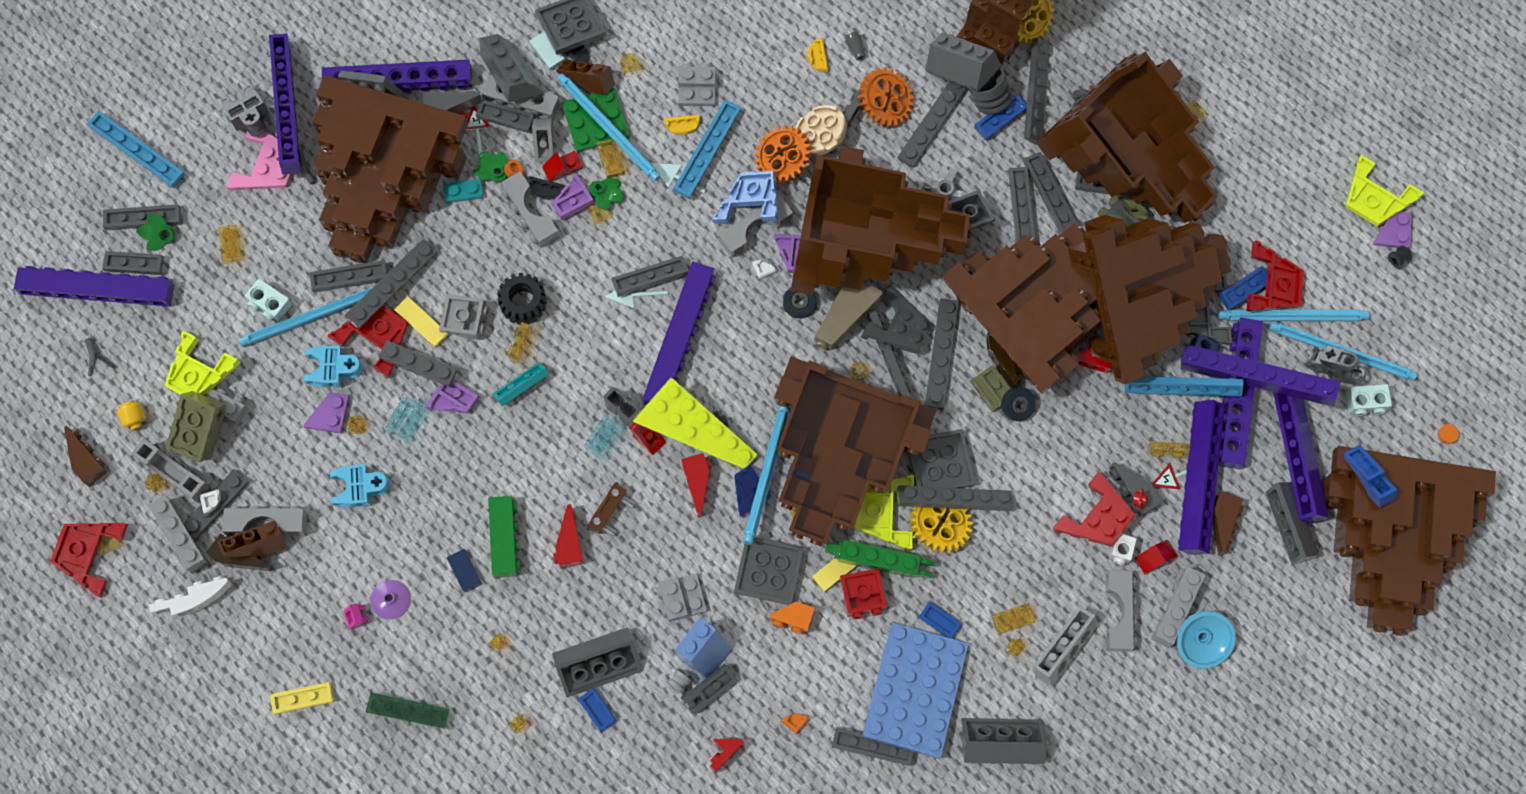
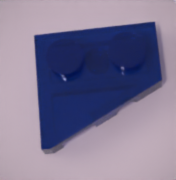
(746, 486)

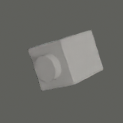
(542, 139)

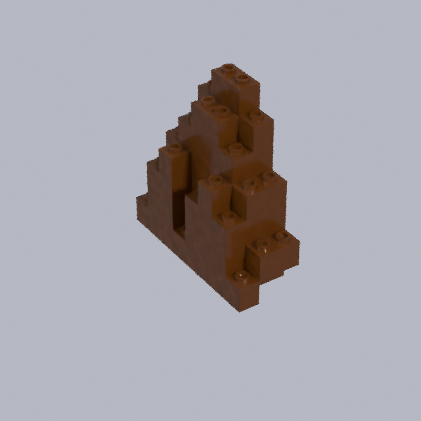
(995, 25)
(1136, 139)
(379, 162)
(868, 223)
(1147, 286)
(1031, 303)
(844, 442)
(1408, 541)

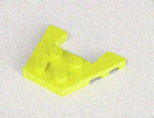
(1373, 201)
(191, 375)
(877, 515)

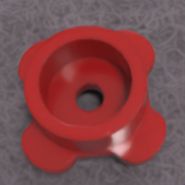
(1140, 499)

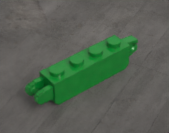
(877, 557)

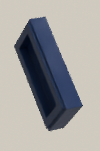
(464, 570)

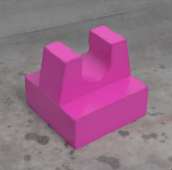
(353, 615)

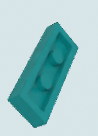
(520, 384)

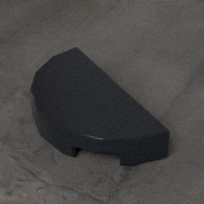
(578, 54)
(545, 189)

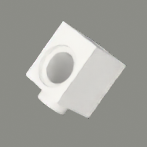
(1128, 543)

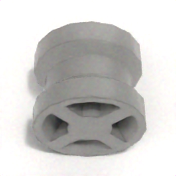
(679, 682)

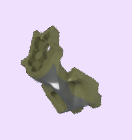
(1122, 207)

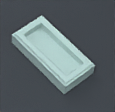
(545, 51)

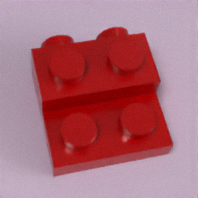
(863, 593)

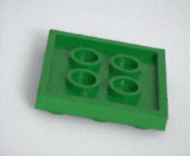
(585, 129)

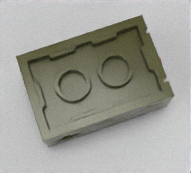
(195, 426)

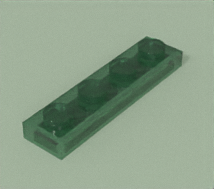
(407, 710)

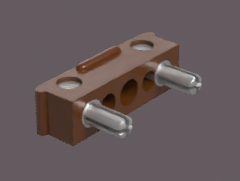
(606, 508)

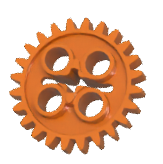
(885, 97)
(777, 140)

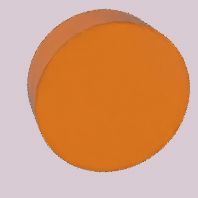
(513, 167)
(1448, 434)

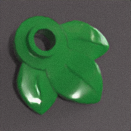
(490, 164)
(608, 194)
(153, 231)

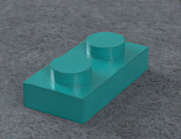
(463, 191)

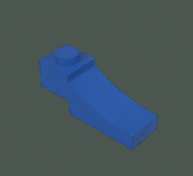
(1371, 476)

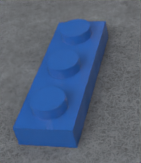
(994, 122)
(1242, 288)

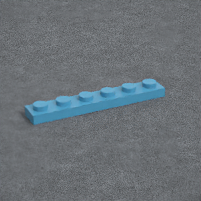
(135, 149)
(707, 149)
(1186, 386)

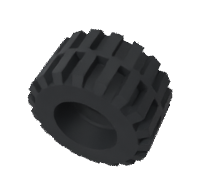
(519, 284)

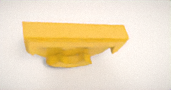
(817, 56)
(682, 125)

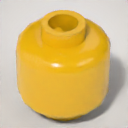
(131, 415)

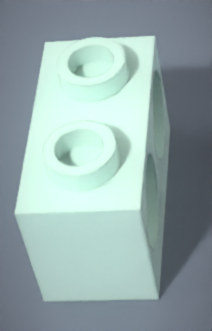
(269, 299)
(1367, 396)

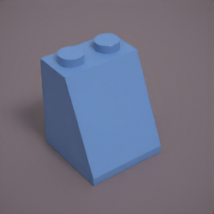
(703, 648)

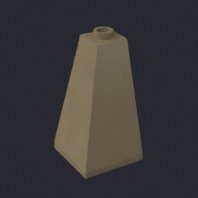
(846, 314)

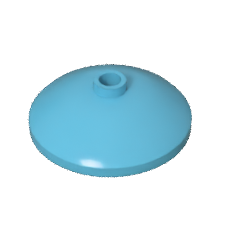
(1213, 646)

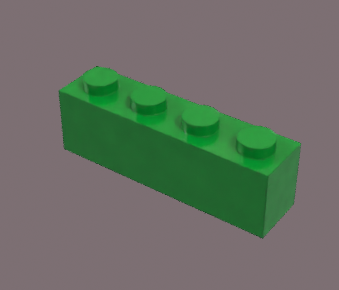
(503, 537)

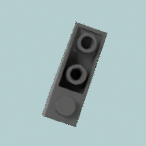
(452, 100)
(1130, 483)

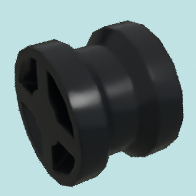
(1400, 256)

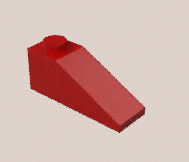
(697, 476)
(568, 547)

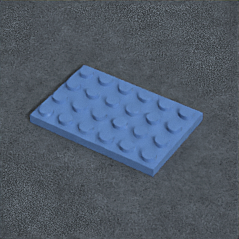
(915, 690)

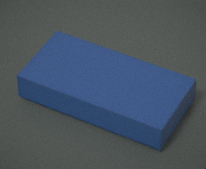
(939, 620)
(597, 710)

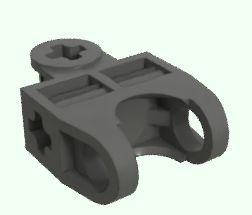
(247, 112)
(1336, 364)

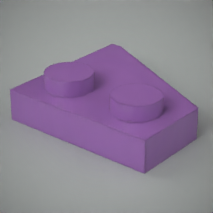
(572, 198)
(1395, 231)
(788, 247)
(452, 399)
(329, 414)

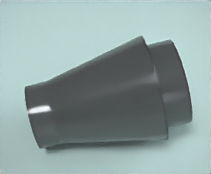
(855, 44)

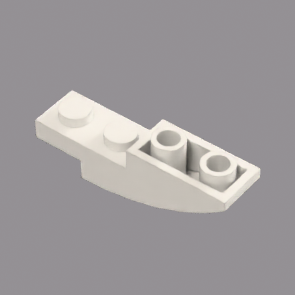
(198, 597)

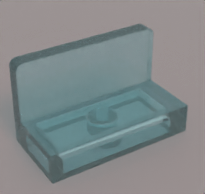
(406, 419)
(602, 437)

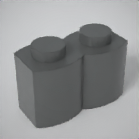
(618, 404)

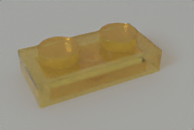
(610, 158)
(230, 244)
(521, 335)
(1159, 449)
(1013, 618)

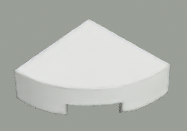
(763, 269)
(210, 501)

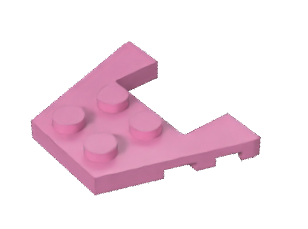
(266, 170)

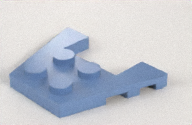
(751, 190)

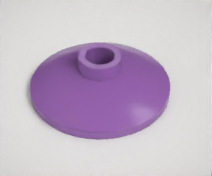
(394, 608)

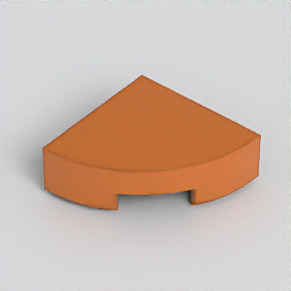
(795, 721)

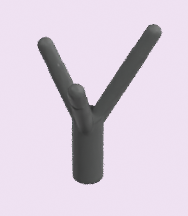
(304, 169)
(93, 353)

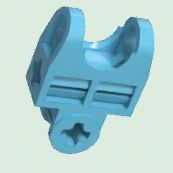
(332, 366)
(359, 485)

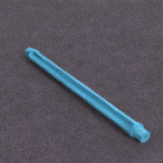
(612, 131)
(1295, 315)
(302, 319)
(1363, 358)
(766, 476)

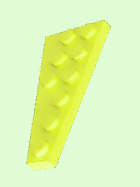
(686, 420)

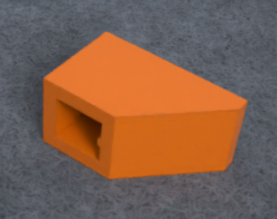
(795, 616)

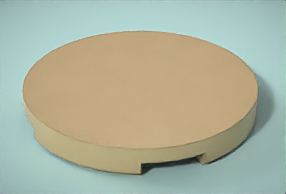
(824, 128)

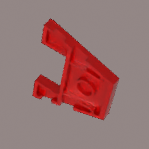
(1283, 282)
(377, 330)
(1105, 521)
(78, 548)

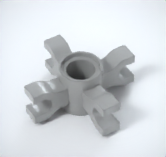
(931, 185)

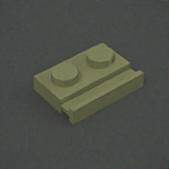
(990, 387)

